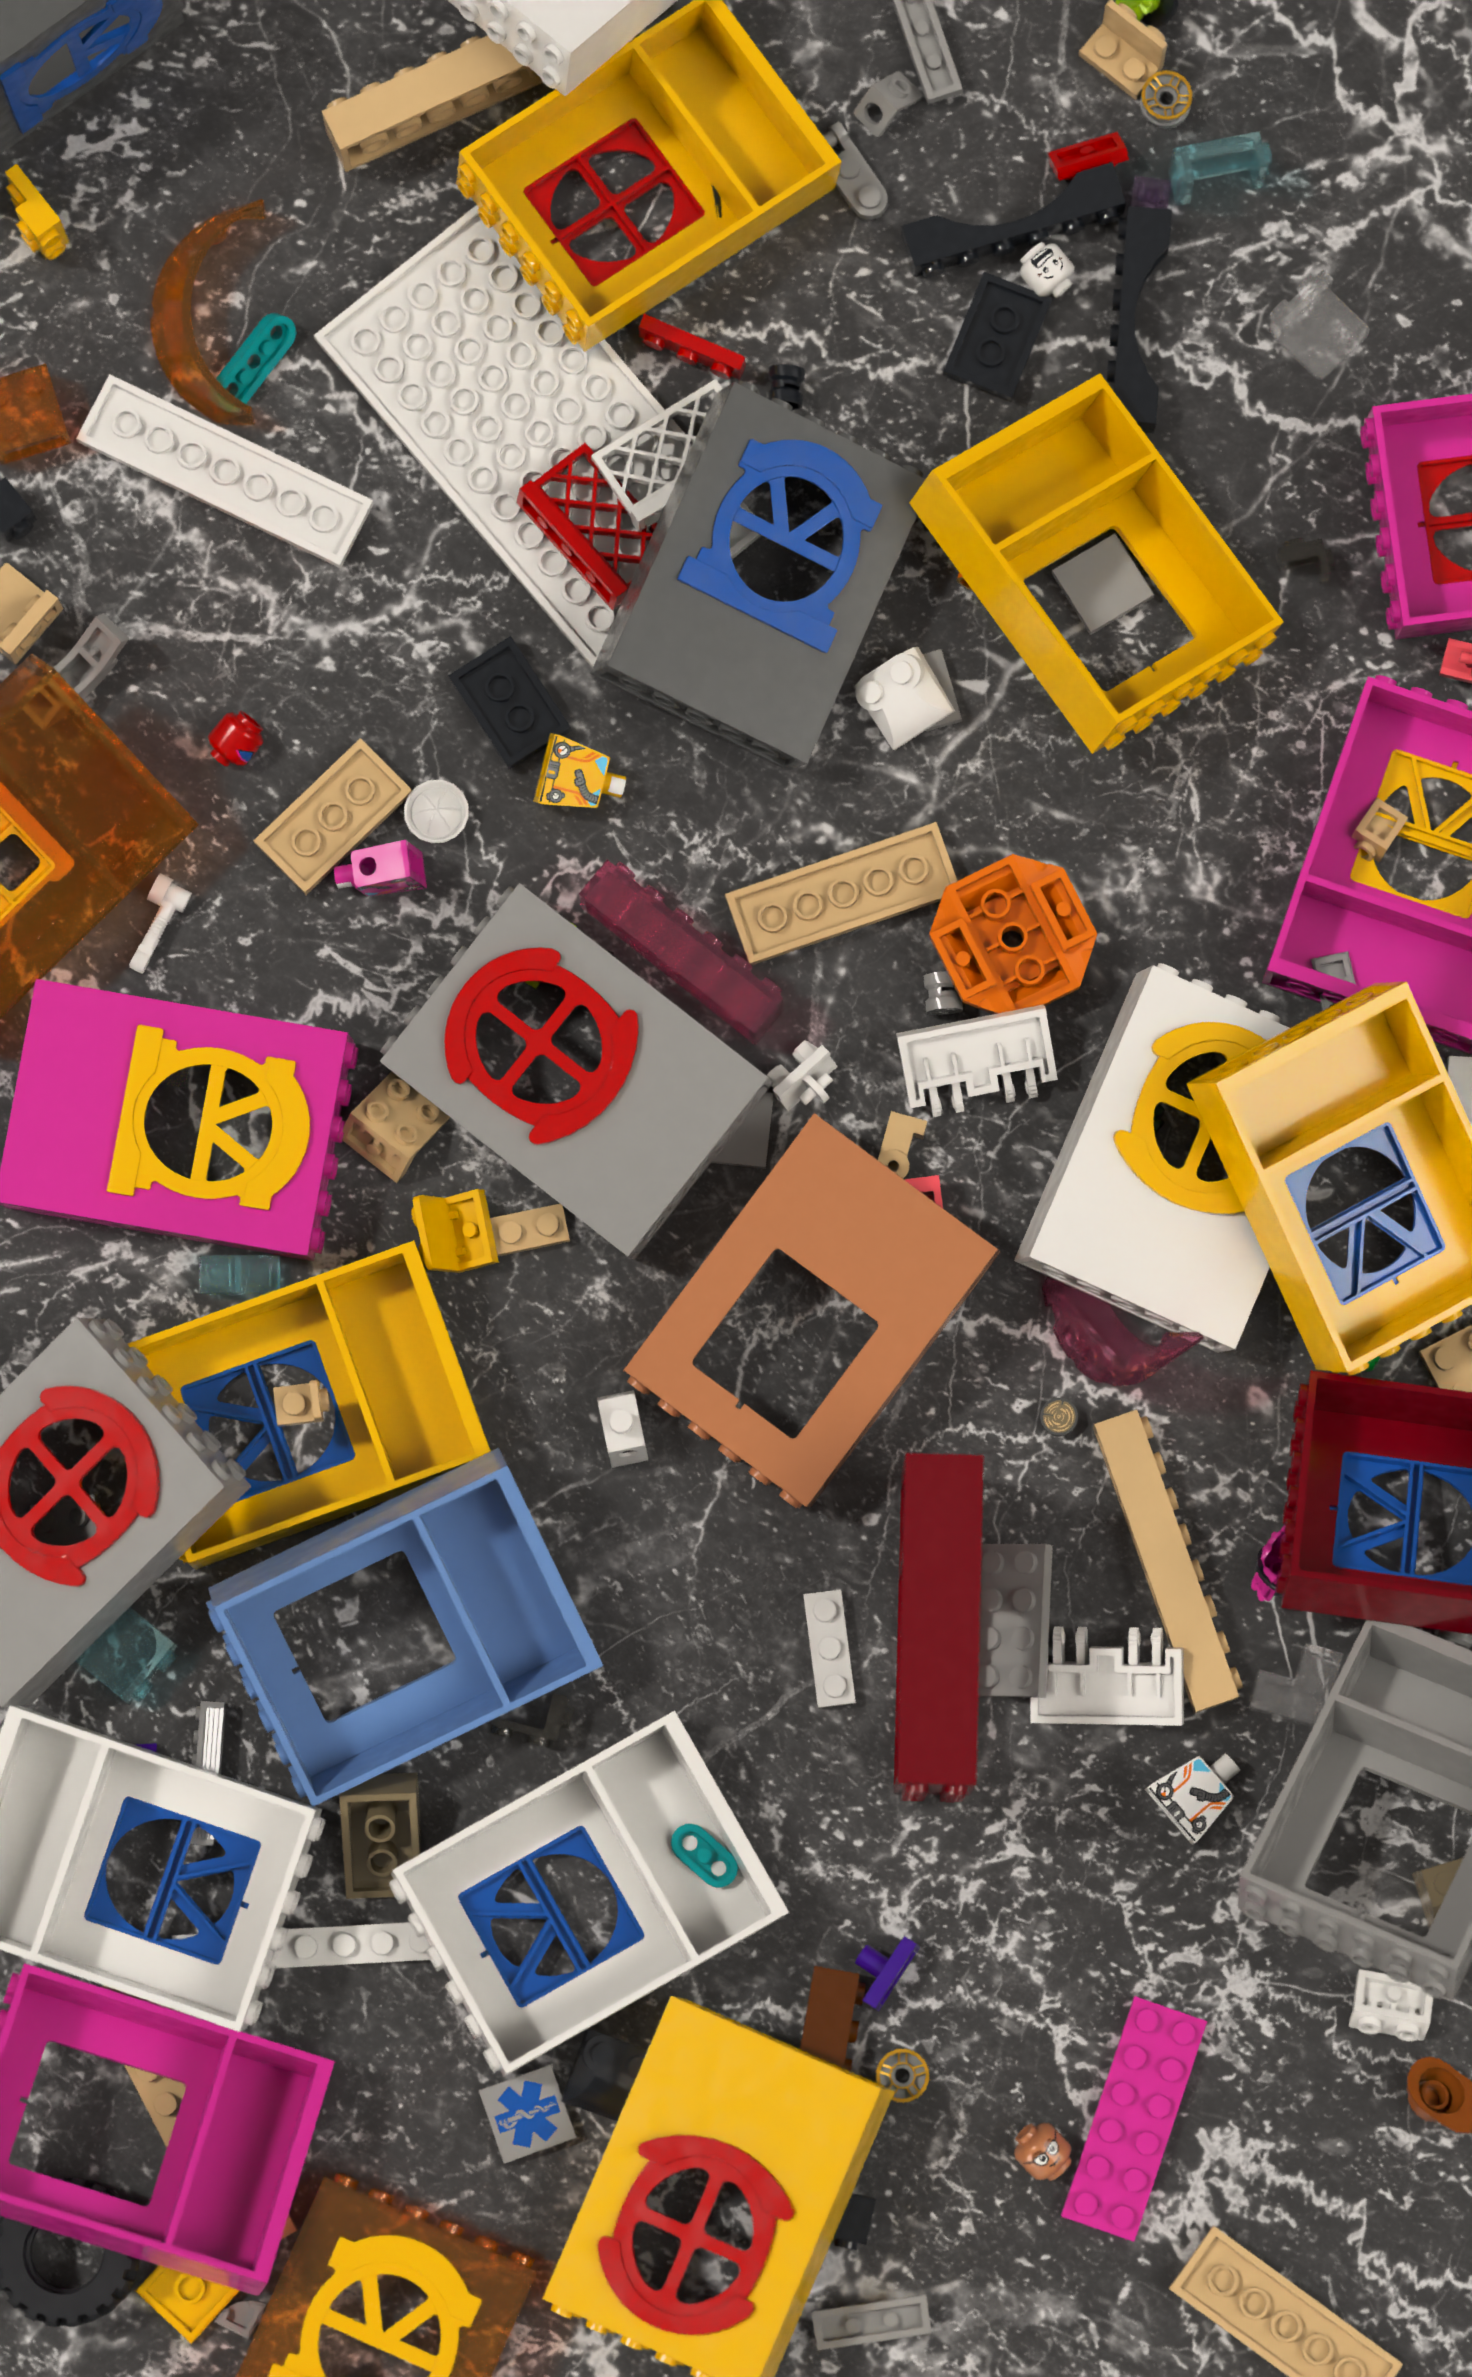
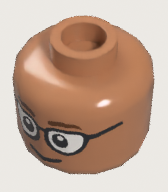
(1042, 2151)

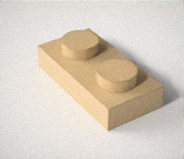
(530, 1229)

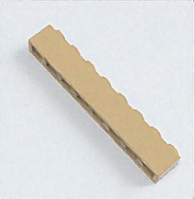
(1165, 1559)

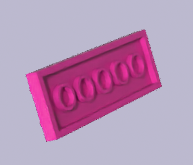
(1134, 2118)

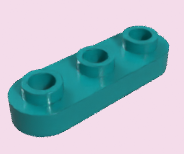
(266, 354)

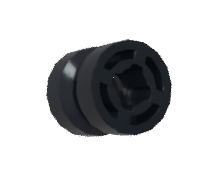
(786, 384)

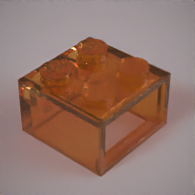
(30, 414)

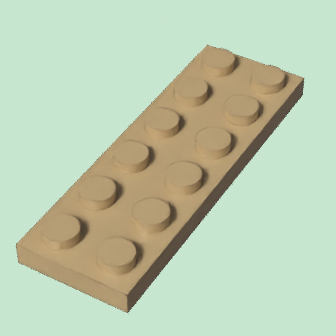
(841, 893)
(1275, 2314)

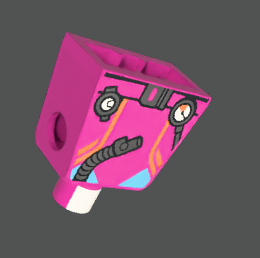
(397, 868)

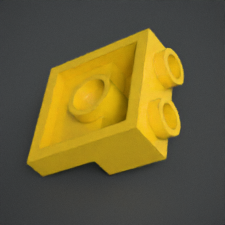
(38, 222)

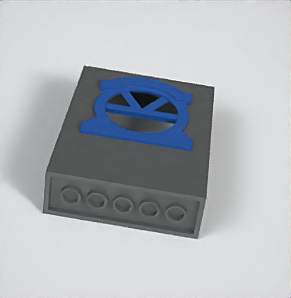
(65, 49)
(712, 645)

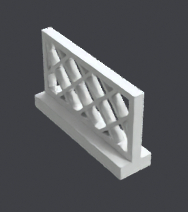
(651, 507)

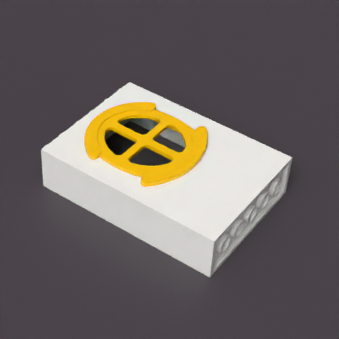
(1115, 1208)

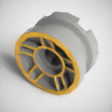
(1171, 86)
(914, 2064)

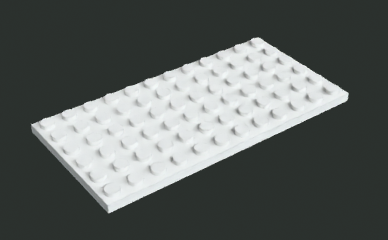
(495, 398)

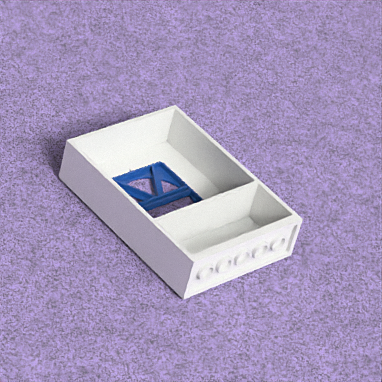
(65, 1809)
(621, 1819)

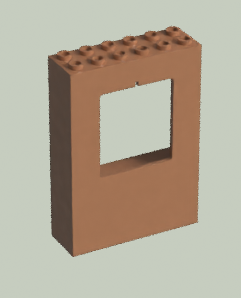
(867, 1241)

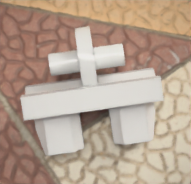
(807, 1079)

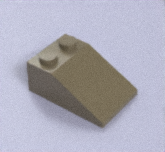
(379, 1832)

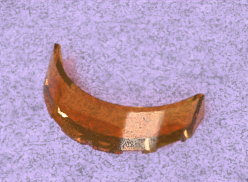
(173, 325)

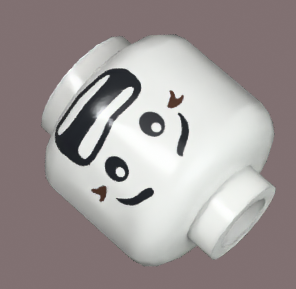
(1047, 270)

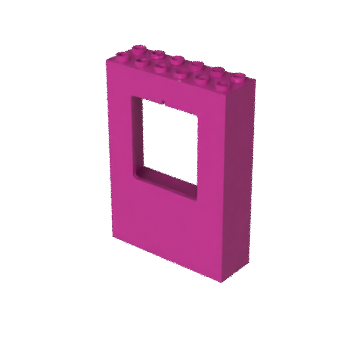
(230, 2150)

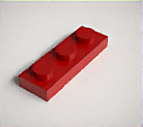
(691, 348)

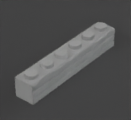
(209, 1750)

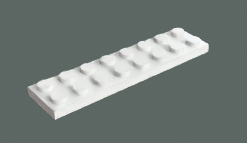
(225, 471)

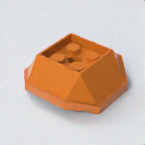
(1020, 898)

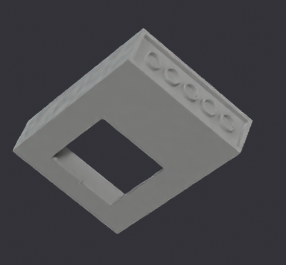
(1407, 1718)

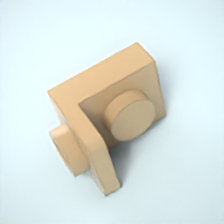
(1374, 834)
(300, 1403)

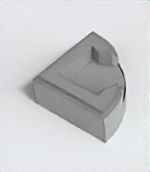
(242, 2317)

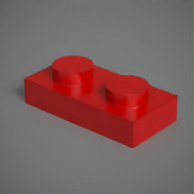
(1087, 155)

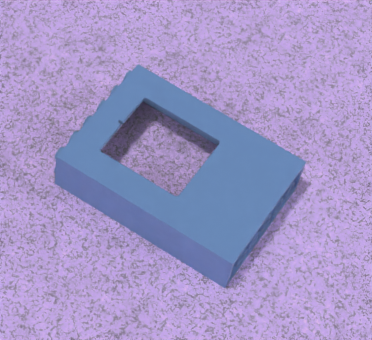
(488, 1588)

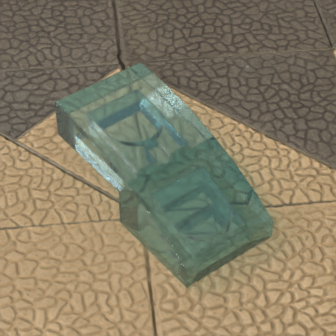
(238, 1274)

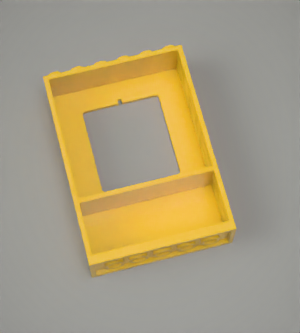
(1052, 489)

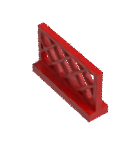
(569, 537)

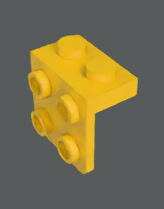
(454, 1231)

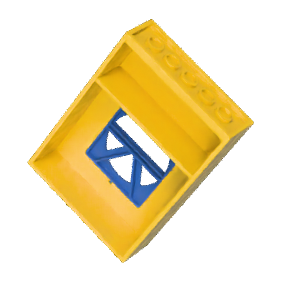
(1338, 1082)
(392, 1379)

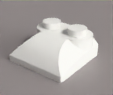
(903, 697)

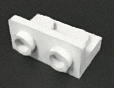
(1390, 2007)

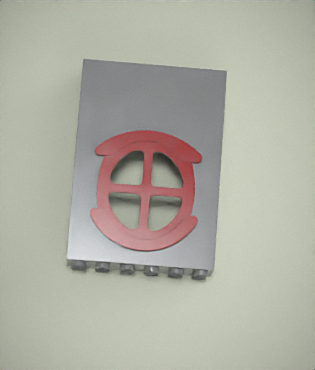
(640, 1121)
(176, 1489)

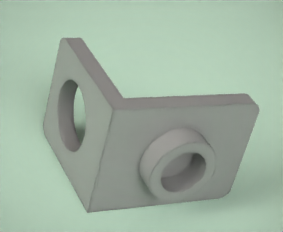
(892, 96)

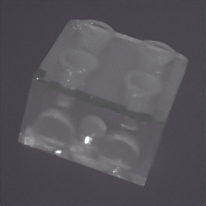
(1317, 326)

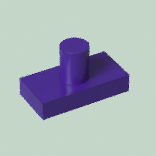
(885, 1969)

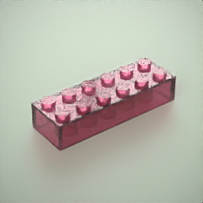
(681, 951)

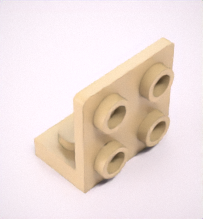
(1125, 49)
(23, 613)
(392, 1126)

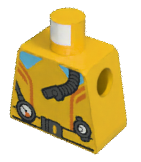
(575, 775)

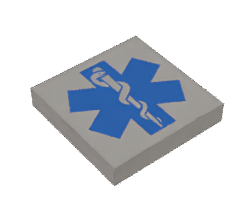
(527, 2114)

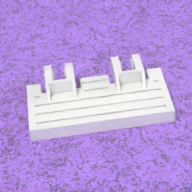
(977, 1053)
(1109, 1689)

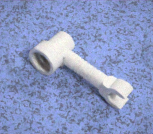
(169, 898)

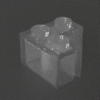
(1302, 1697)

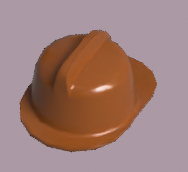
(1440, 2094)

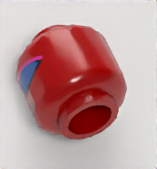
(235, 739)

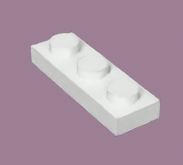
(829, 1648)

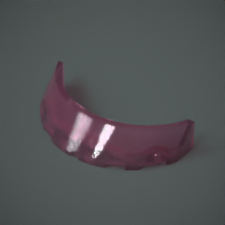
(1102, 1344)

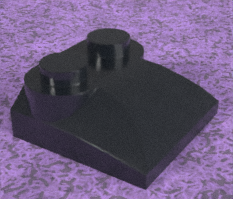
(603, 2074)

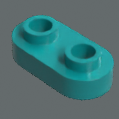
(704, 1855)

